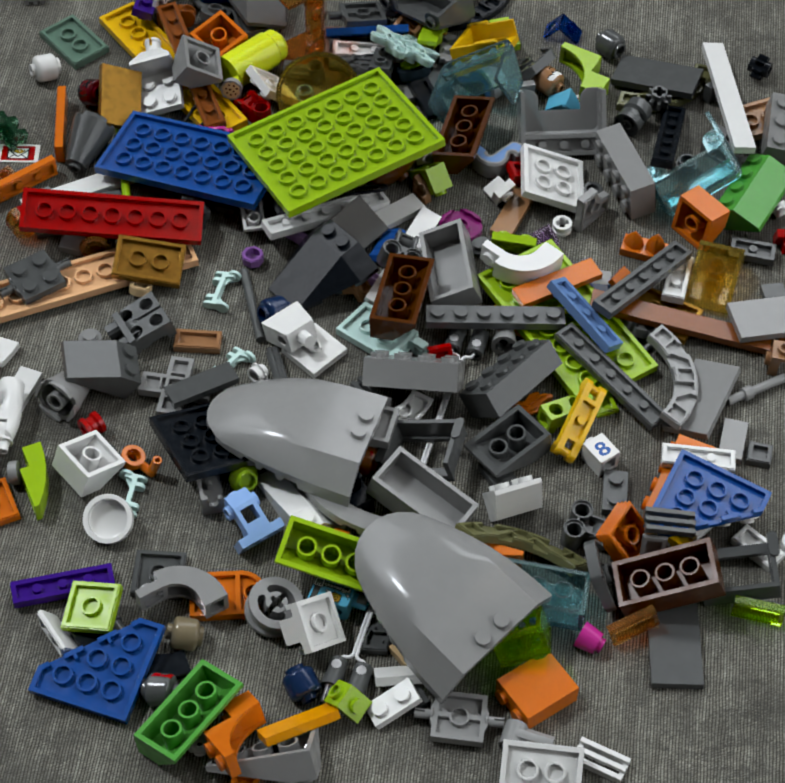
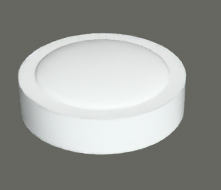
(108, 519)

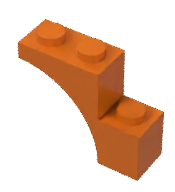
(224, 740)

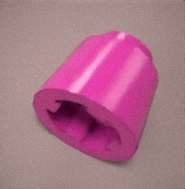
(590, 639)

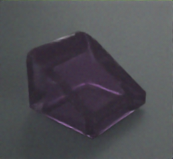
(545, 234)

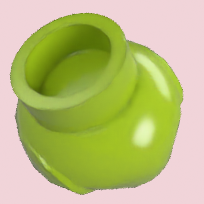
(243, 477)

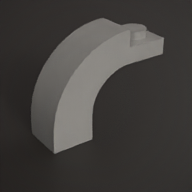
(185, 583)

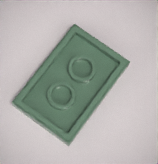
(74, 42)

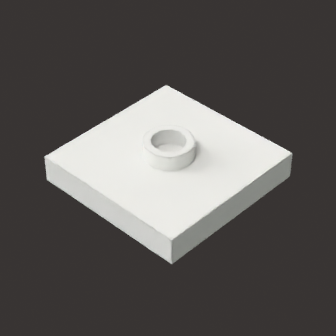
(319, 357)

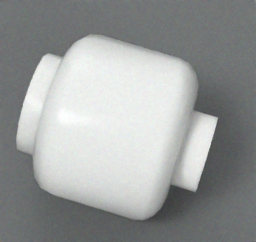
(45, 67)

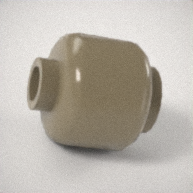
(185, 633)

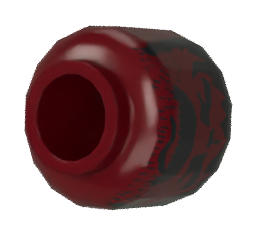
(89, 92)

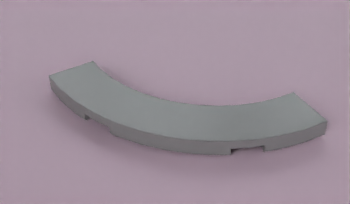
(683, 375)
(340, 514)

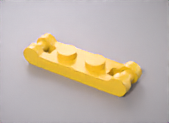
(579, 420)

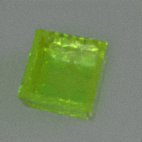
(526, 642)

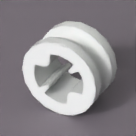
(562, 220)

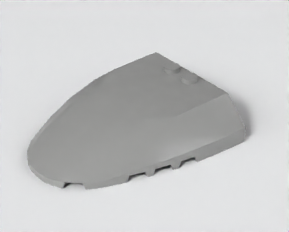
(300, 430)
(441, 595)

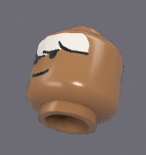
(549, 81)

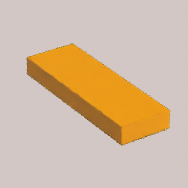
(298, 724)

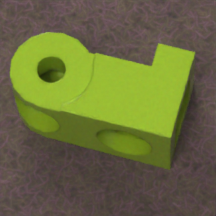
(554, 413)

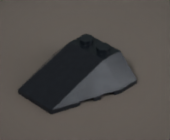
(323, 266)

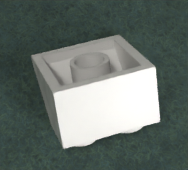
(87, 462)

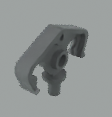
(530, 68)
(600, 575)

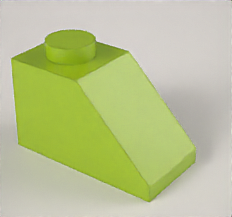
(435, 176)

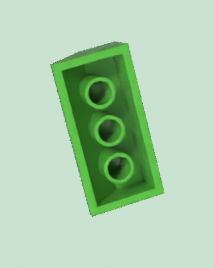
(754, 193)
(186, 713)

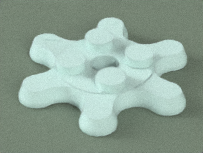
(404, 46)

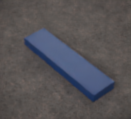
(364, 31)

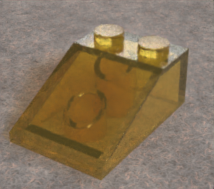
(714, 276)

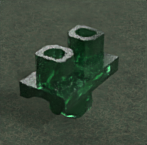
(10, 133)

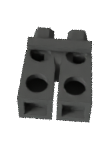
(141, 323)

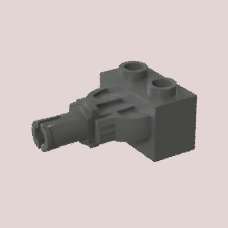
(368, 62)

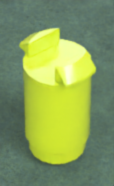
(262, 51)

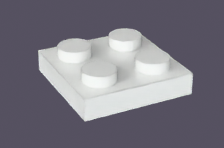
(265, 81)

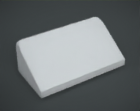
(60, 639)

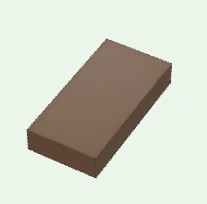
(197, 341)

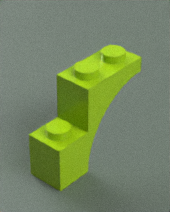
(585, 65)

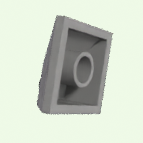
(196, 63)

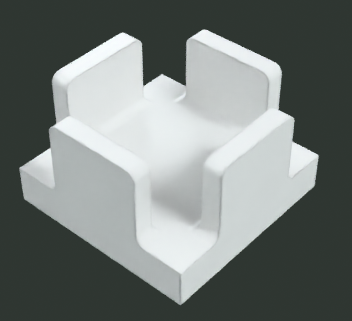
(313, 624)

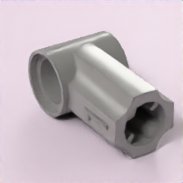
(518, 730)

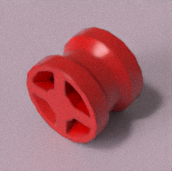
(92, 423)

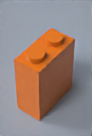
(536, 690)

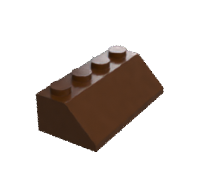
(463, 131)
(400, 295)

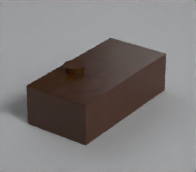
(669, 577)

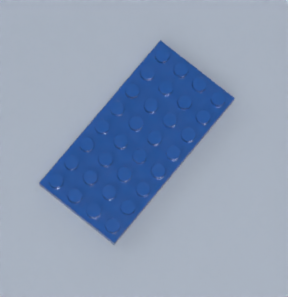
(180, 160)

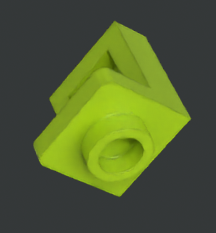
(348, 700)

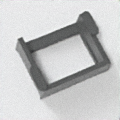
(429, 431)
(757, 591)

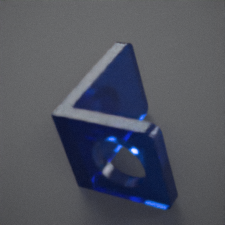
(566, 26)

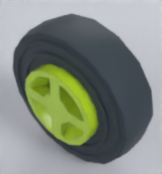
(410, 72)

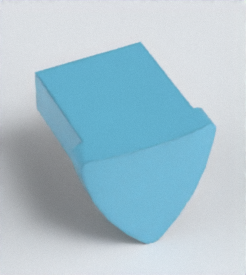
(563, 100)

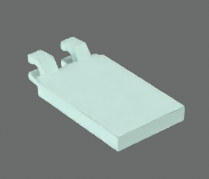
(357, 331)

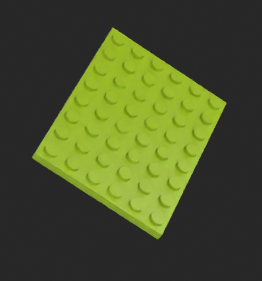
(335, 141)

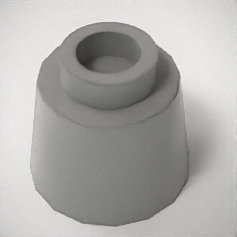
(503, 341)

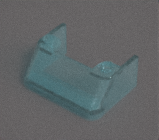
(477, 74)
(709, 169)

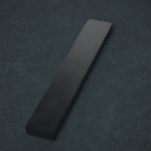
(668, 137)

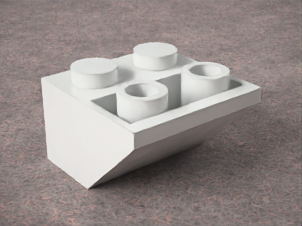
(510, 500)

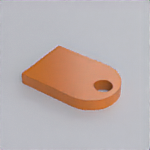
(237, 586)

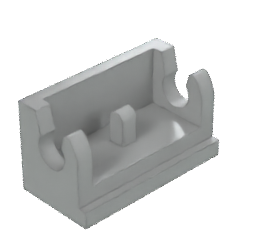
(210, 495)

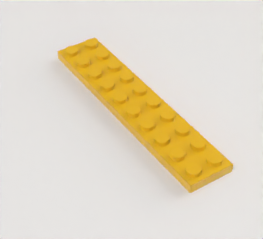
(131, 35)

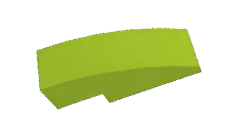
(35, 478)

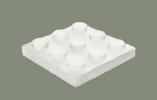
(551, 177)

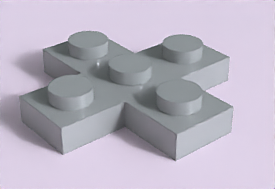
(153, 383)

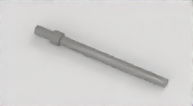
(749, 392)

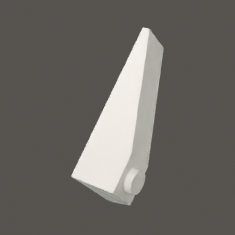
(289, 500)

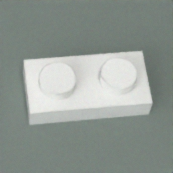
(394, 703)

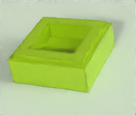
(608, 407)

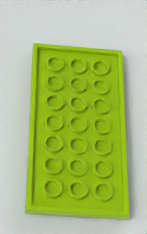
(629, 357)

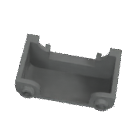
(434, 13)

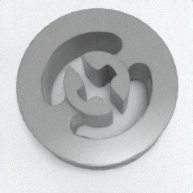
(266, 594)

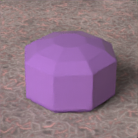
(252, 257)

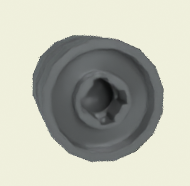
(634, 115)

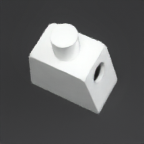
(290, 328)

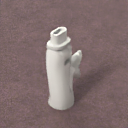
(10, 410)

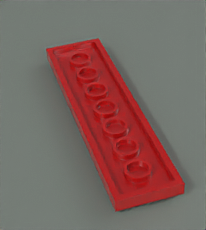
(111, 215)

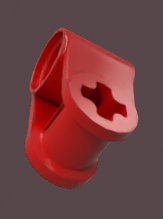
(253, 106)

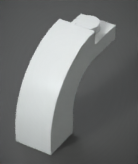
(524, 268)

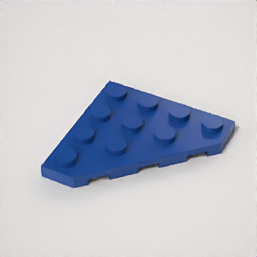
(710, 492)
(103, 674)

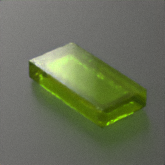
(758, 610)

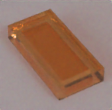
(633, 625)

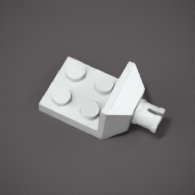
(158, 91)

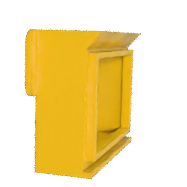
(483, 34)

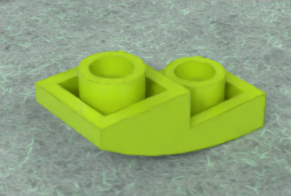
(430, 38)

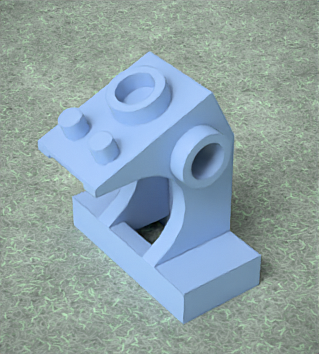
(258, 529)

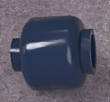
(271, 306)
(301, 684)

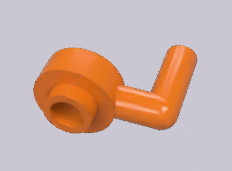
(138, 455)

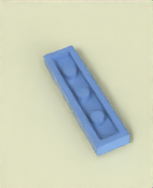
(584, 314)

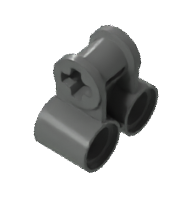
(400, 244)
(583, 526)

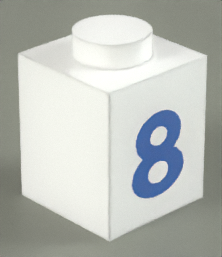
(600, 454)

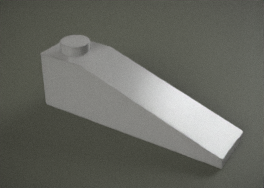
(286, 762)

